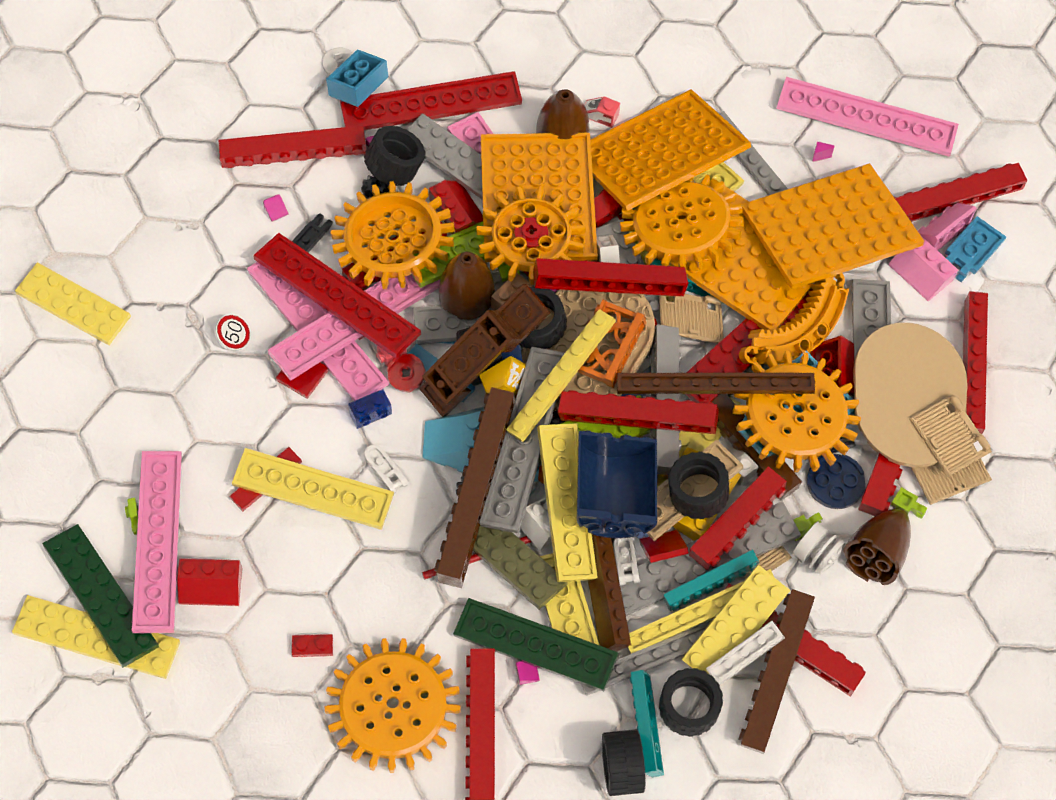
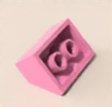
(948, 225)
(924, 270)

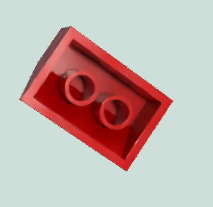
(461, 205)
(838, 355)
(209, 582)

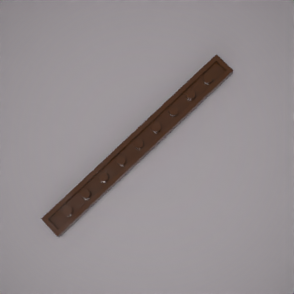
(715, 383)

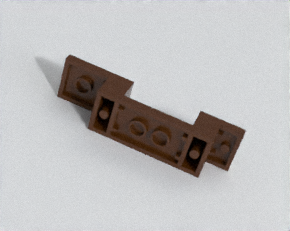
(479, 346)

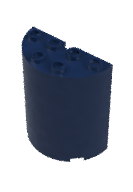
(616, 484)

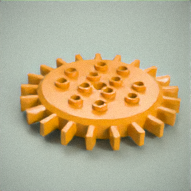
(401, 208)
(662, 241)
(800, 442)
(381, 739)

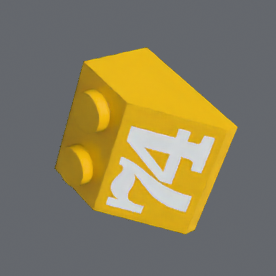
(504, 376)

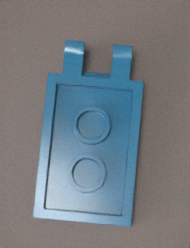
(974, 247)

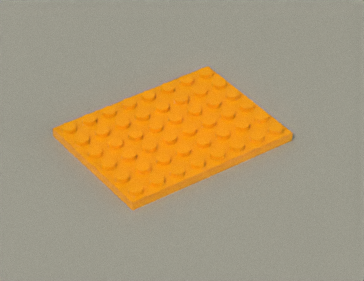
(663, 149)
(546, 162)
(831, 225)
(746, 277)

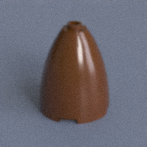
(563, 115)
(466, 286)
(885, 542)

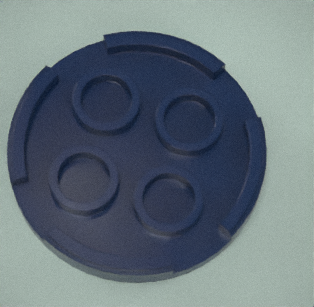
(837, 484)

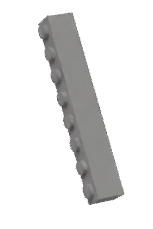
(666, 359)

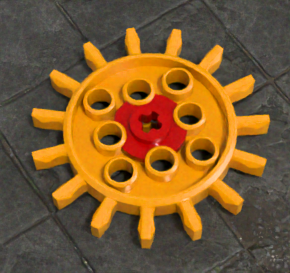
(530, 232)

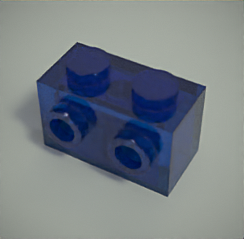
(370, 408)

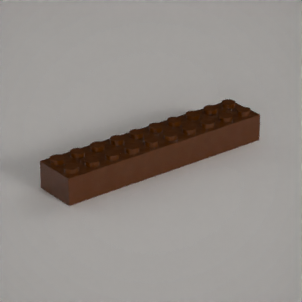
(475, 488)

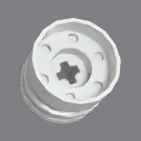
(819, 548)

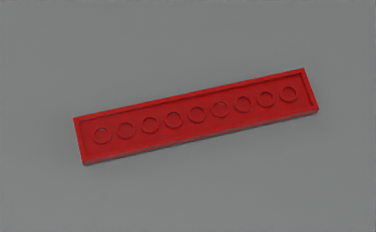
(434, 101)
(337, 295)
(725, 355)

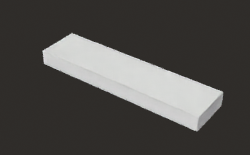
(745, 653)

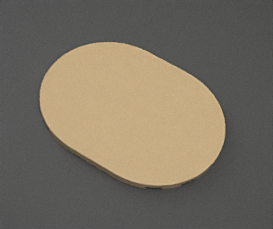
(579, 310)
(898, 376)

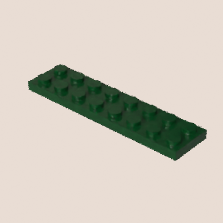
(99, 594)
(536, 644)

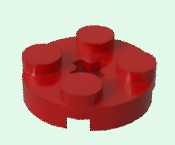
(410, 382)

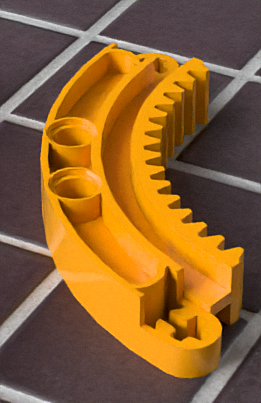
(804, 331)

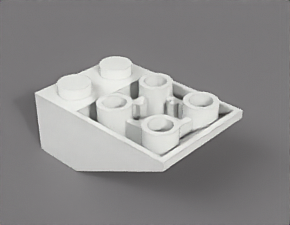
(536, 524)

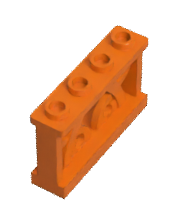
(627, 344)

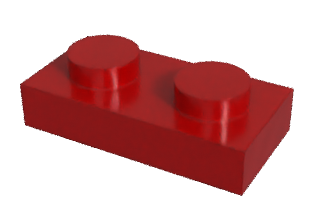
(312, 645)

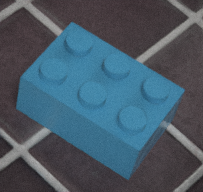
(357, 78)

